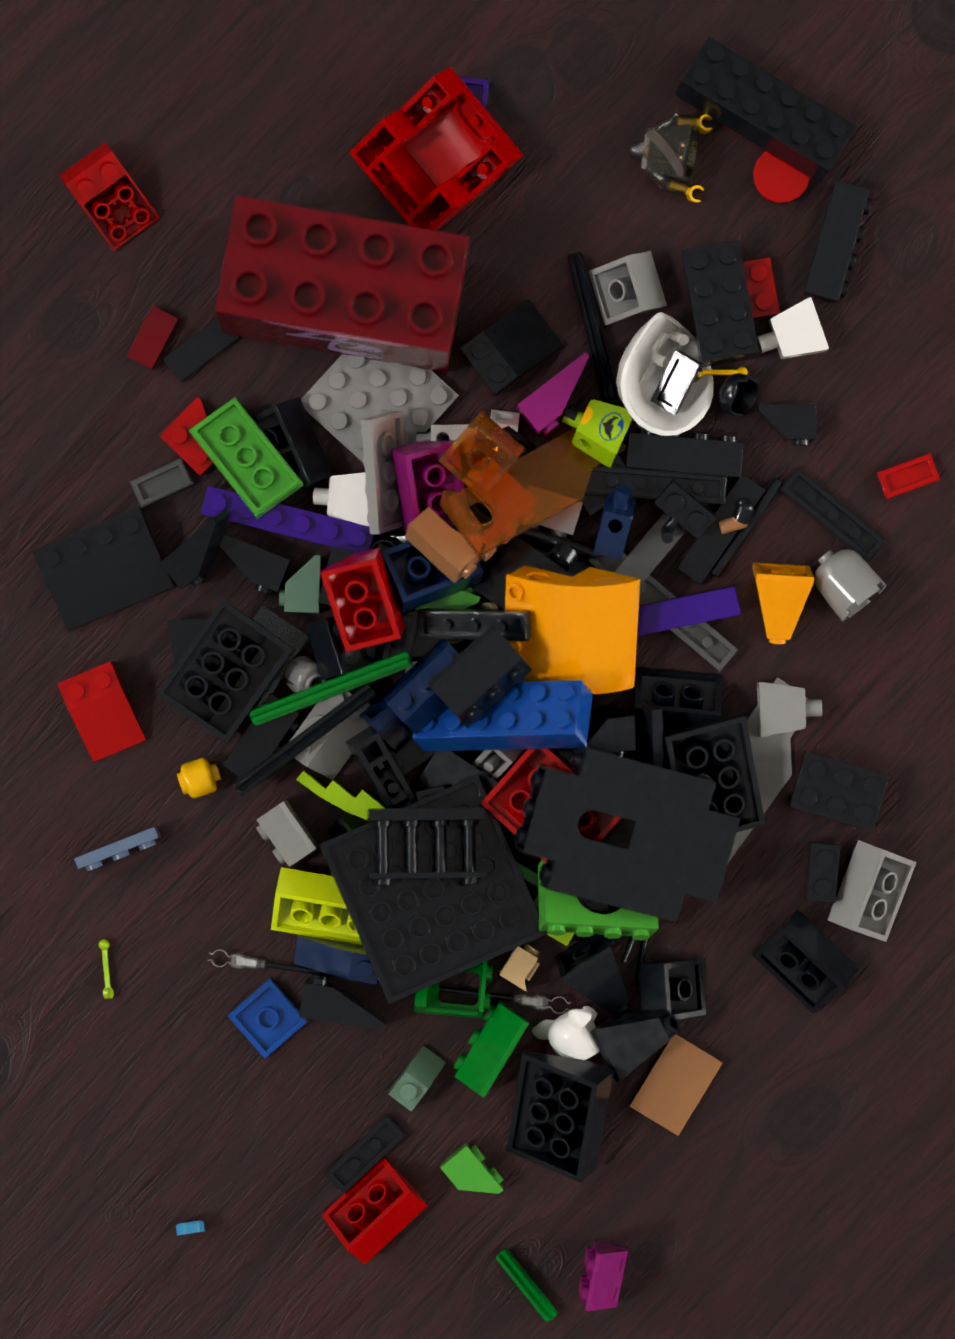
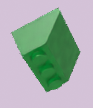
(490, 1047)

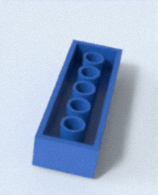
(526, 718)

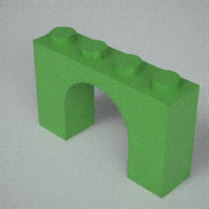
(565, 913)

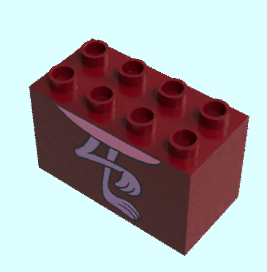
(342, 284)

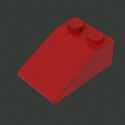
(102, 711)

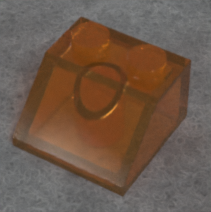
(481, 454)

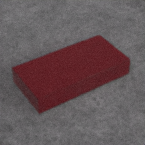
(152, 337)

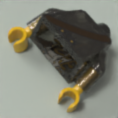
(671, 153)

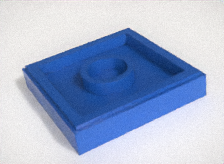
(267, 1018)

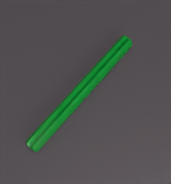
(330, 688)

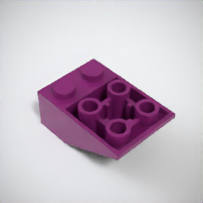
(604, 1275)

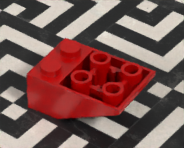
(109, 196)

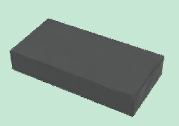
(161, 482)

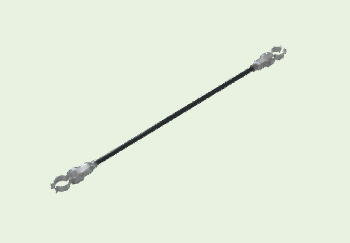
(537, 1001)

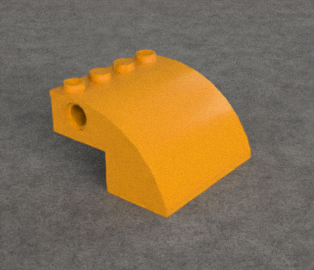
(579, 626)

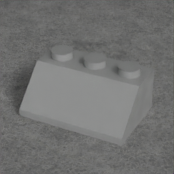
(331, 751)
(872, 891)

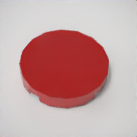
(778, 180)

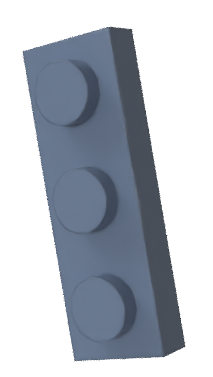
(118, 849)

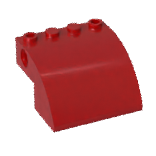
(436, 152)

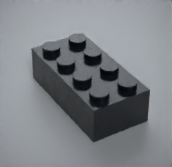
(719, 303)

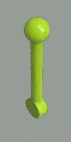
(108, 992)

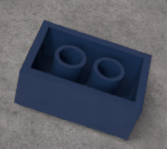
(418, 579)

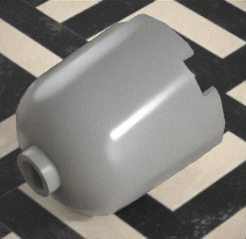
(846, 582)

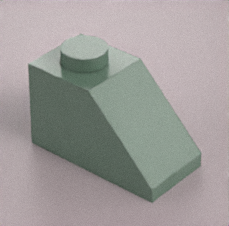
(303, 589)
(417, 1078)

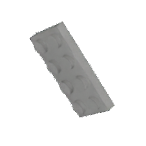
(379, 436)

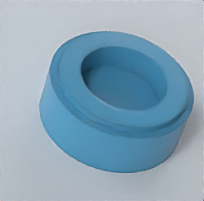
(190, 1227)

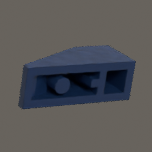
(335, 958)

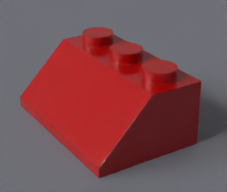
(363, 600)
(374, 1210)

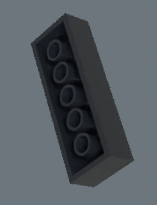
(765, 110)

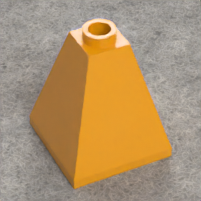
(782, 597)

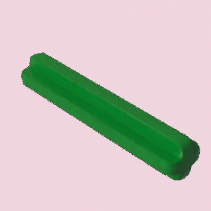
(526, 1285)

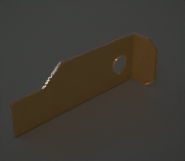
(525, 494)

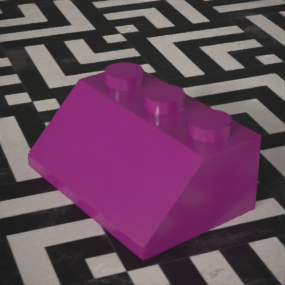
(423, 478)

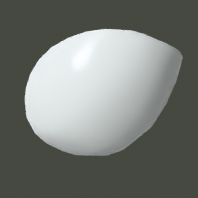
(643, 368)

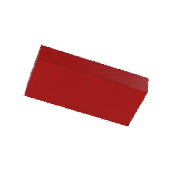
(908, 476)

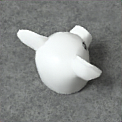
(570, 1033)

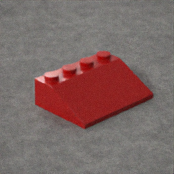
(514, 788)

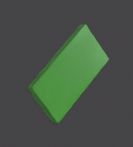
(246, 457)

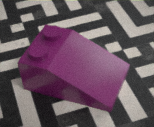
(548, 402)

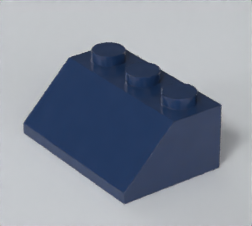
(412, 696)

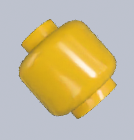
(198, 778)

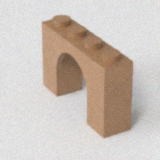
(444, 545)

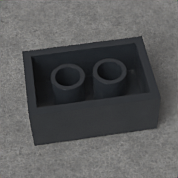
(838, 790)

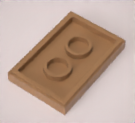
(675, 1084)

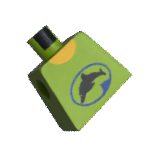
(599, 429)

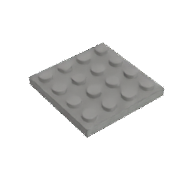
(366, 388)

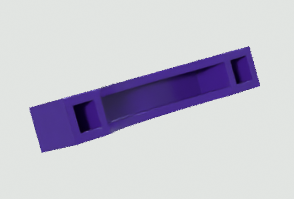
(291, 522)

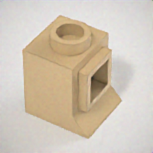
(521, 965)

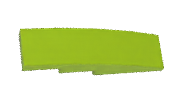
(340, 796)

